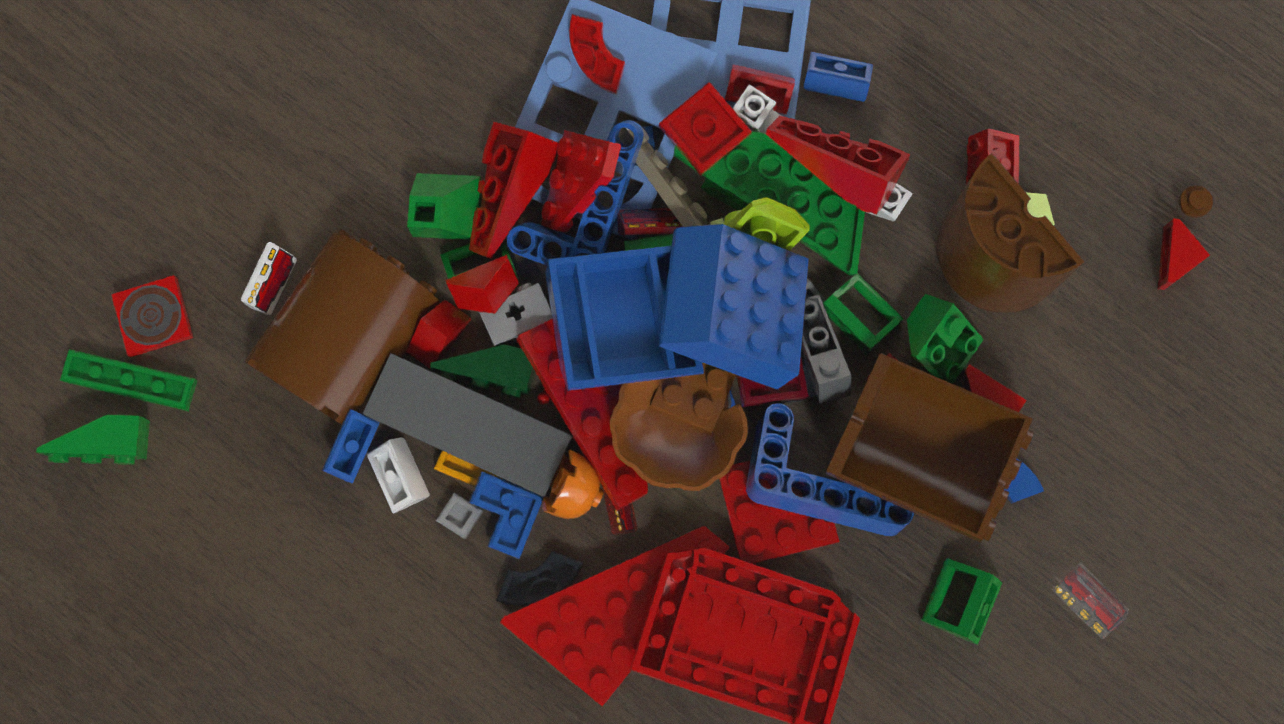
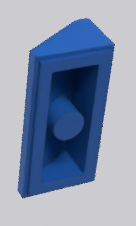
(838, 76)
(350, 446)

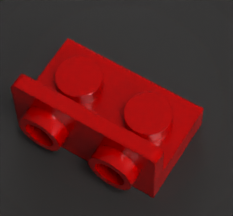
(1001, 144)

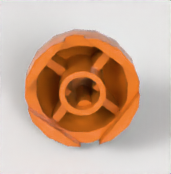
(573, 488)

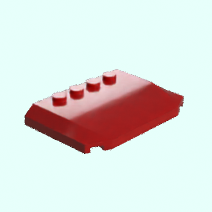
(746, 637)

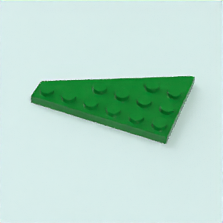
(764, 169)

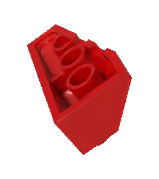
(852, 169)
(514, 172)

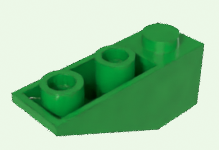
(110, 436)

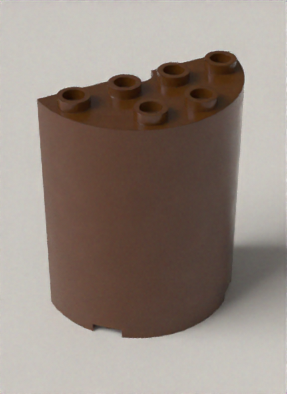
(997, 249)
(342, 326)
(932, 448)

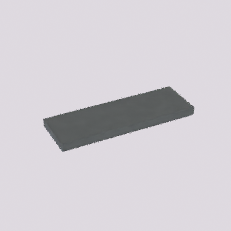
(467, 425)

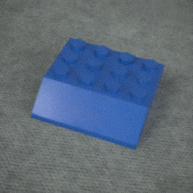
(735, 303)
(611, 318)

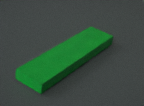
(128, 380)

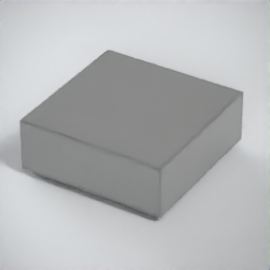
(459, 516)

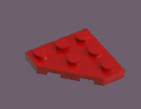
(579, 171)
(766, 531)

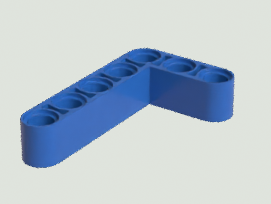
(596, 212)
(812, 486)

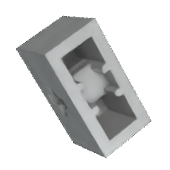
(533, 309)

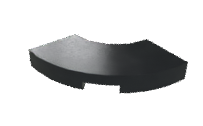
(541, 582)

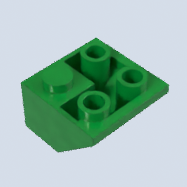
(443, 205)
(941, 338)

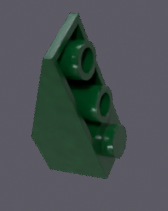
(496, 367)

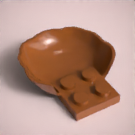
(679, 429)

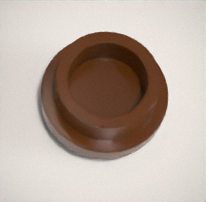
(1195, 201)

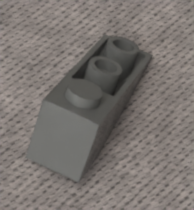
(823, 354)

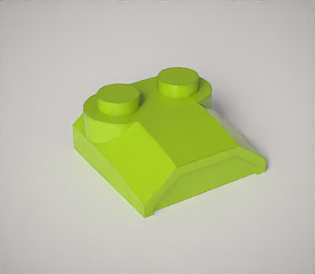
(769, 222)

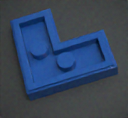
(515, 508)

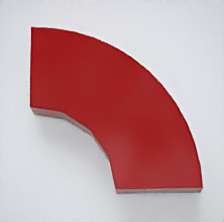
(593, 55)

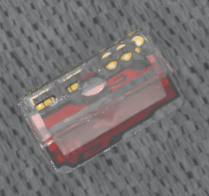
(1091, 601)

